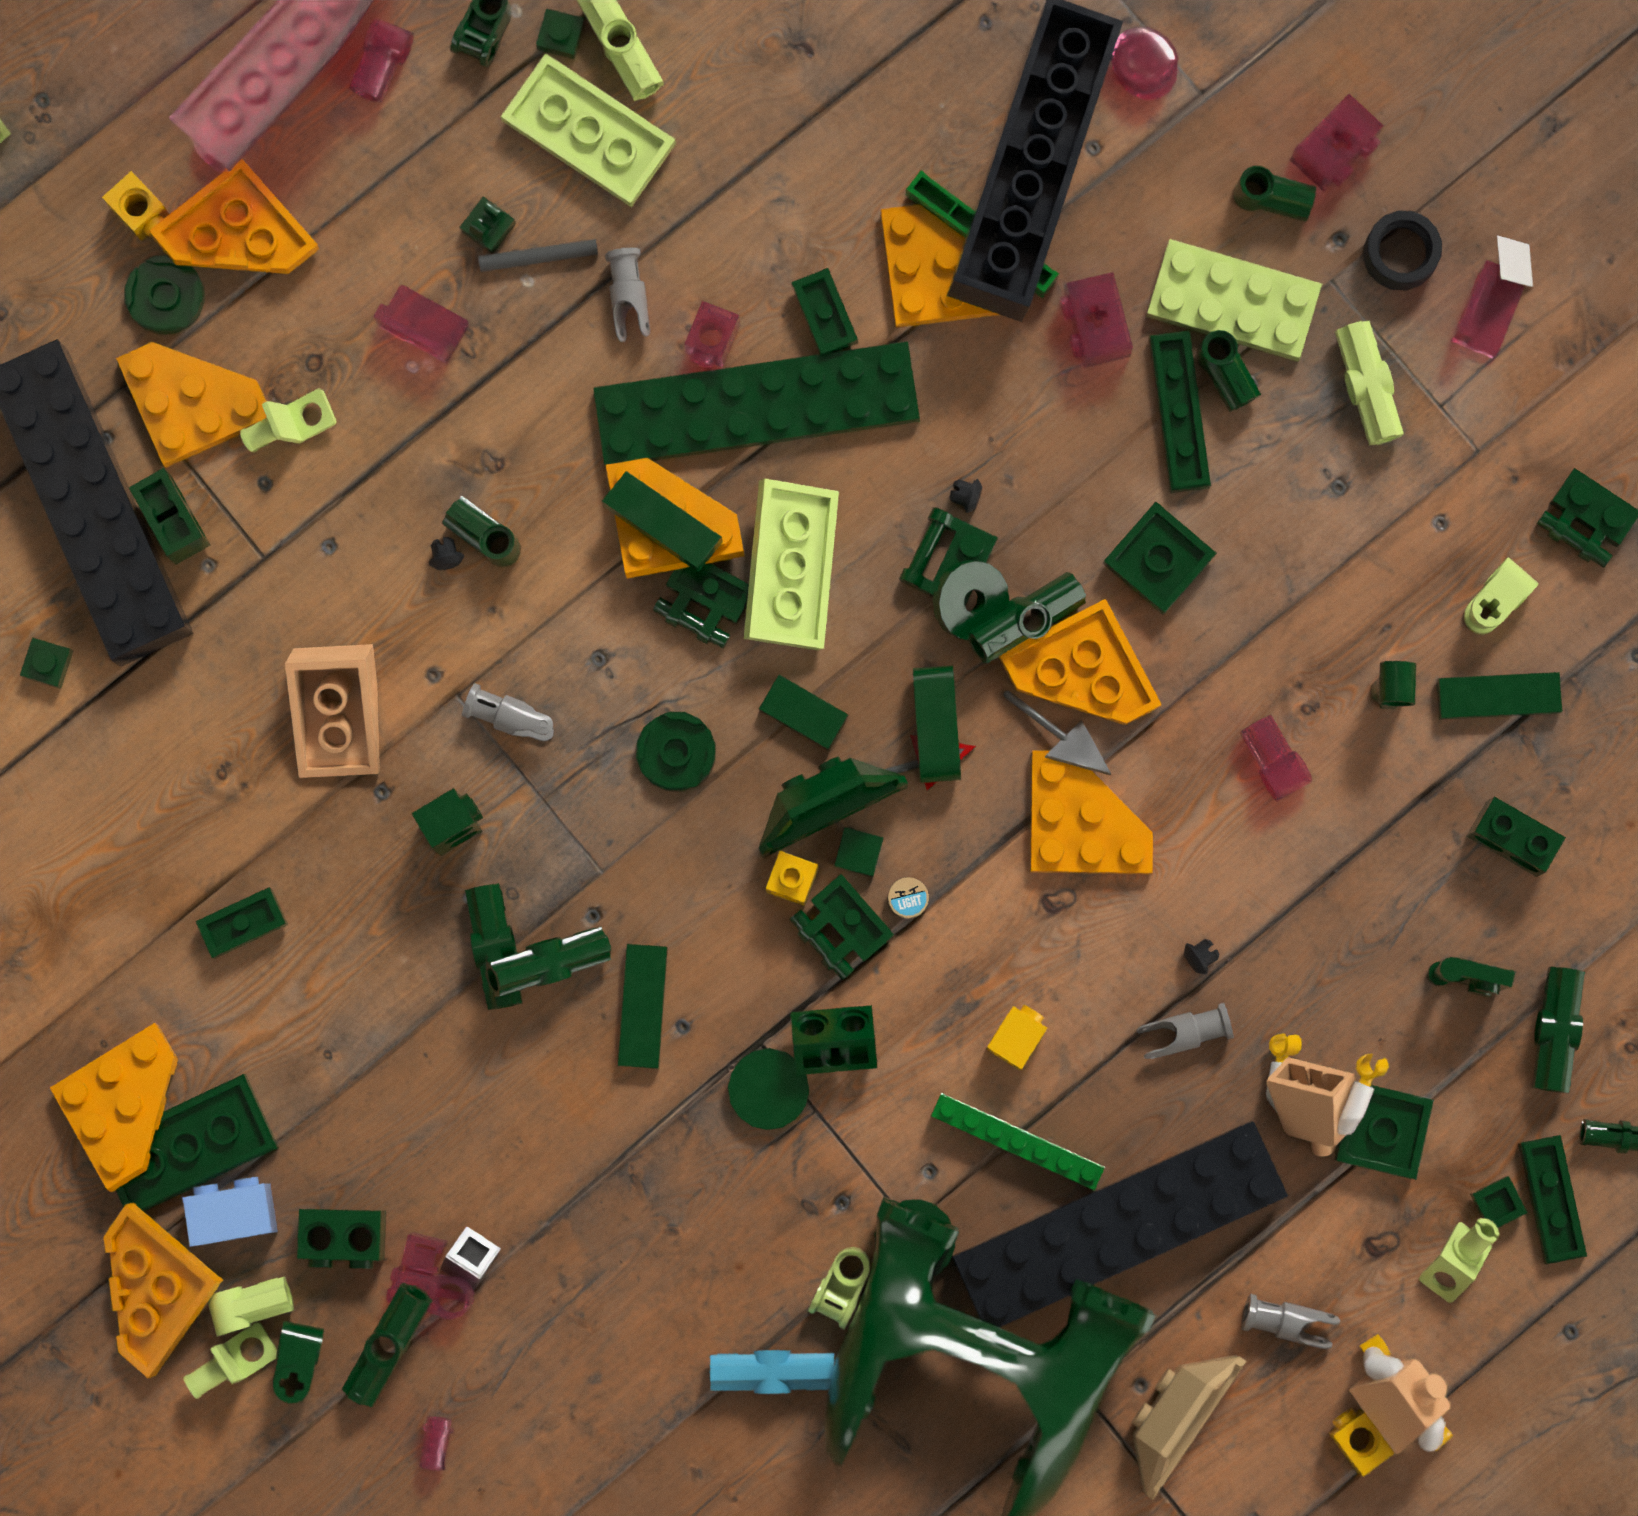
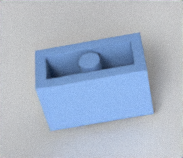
(230, 1213)

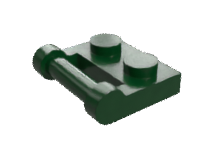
(967, 544)
(1479, 977)

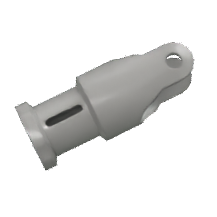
(627, 290)
(508, 714)
(1191, 1030)
(1286, 1321)

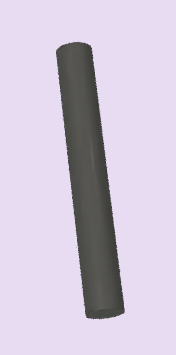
(538, 255)

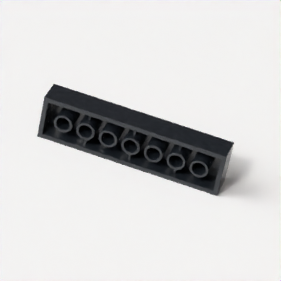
(1035, 159)
(90, 504)
(1120, 1225)

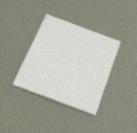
(1514, 261)

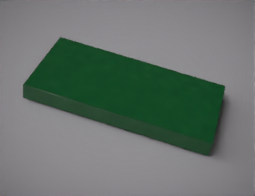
(201, 1143)

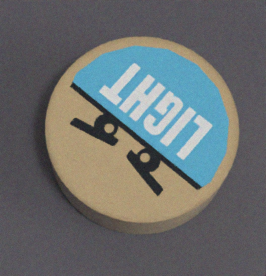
(908, 898)

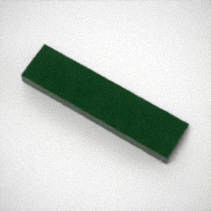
(1179, 412)

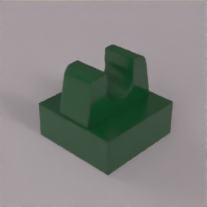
(487, 224)

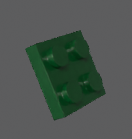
(1159, 558)
(1389, 1134)

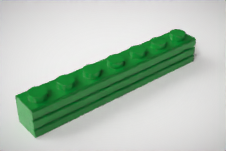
(958, 216)
(1017, 1141)

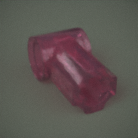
(384, 50)
(1280, 767)

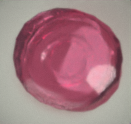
(1145, 62)

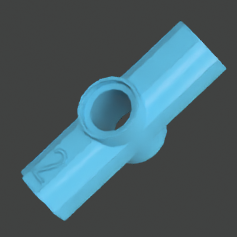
(771, 1371)

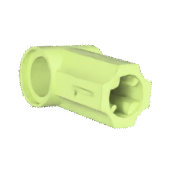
(241, 1307)

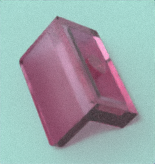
(1487, 311)
(422, 323)

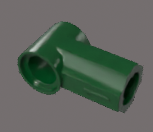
(1279, 194)
(1229, 374)
(481, 531)
(1395, 685)

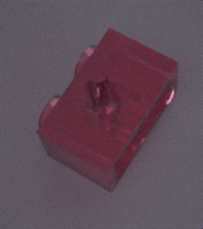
(1345, 123)
(1098, 297)

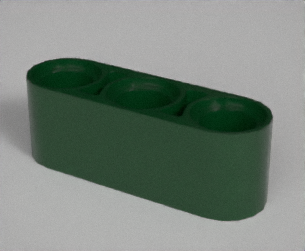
(936, 724)

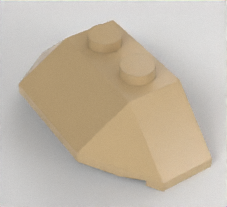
(1178, 1415)

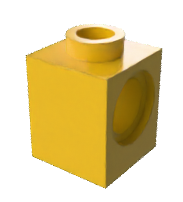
(128, 193)
(792, 878)
(1017, 1036)
(1373, 1454)

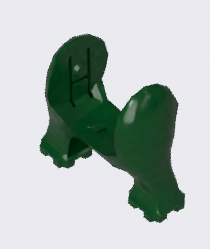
(1056, 1378)

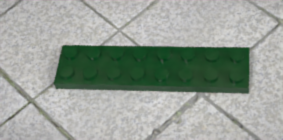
(757, 404)

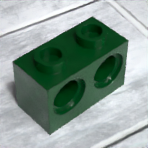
(169, 516)
(448, 821)
(1516, 836)
(833, 1040)
(341, 1227)

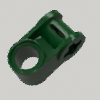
(481, 33)
(297, 1353)

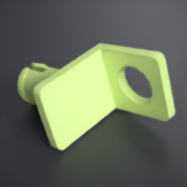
(287, 422)
(1461, 1258)
(230, 1363)

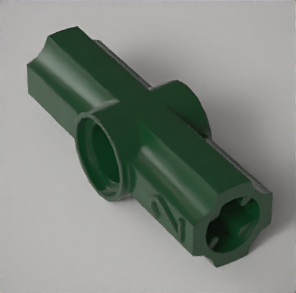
(1007, 627)
(491, 938)
(548, 961)
(1558, 1029)
(375, 1363)

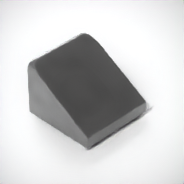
(470, 1257)

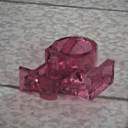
(420, 1272)

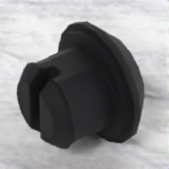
(966, 494)
(445, 555)
(1200, 957)

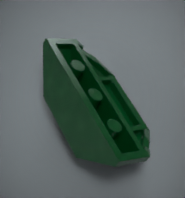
(825, 799)

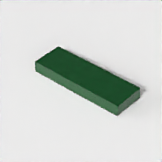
(662, 521)
(1499, 695)
(642, 1006)
(1552, 1199)

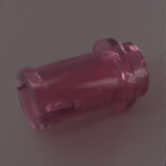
(435, 1442)

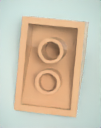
(334, 710)

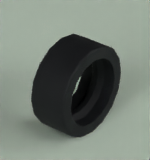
(1406, 220)

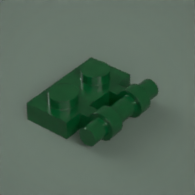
(1594, 508)
(711, 589)
(851, 918)

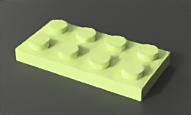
(588, 130)
(1225, 293)
(791, 564)

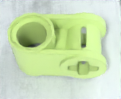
(1501, 594)
(840, 1289)

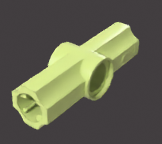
(630, 60)
(1369, 383)

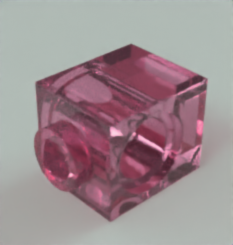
(717, 319)

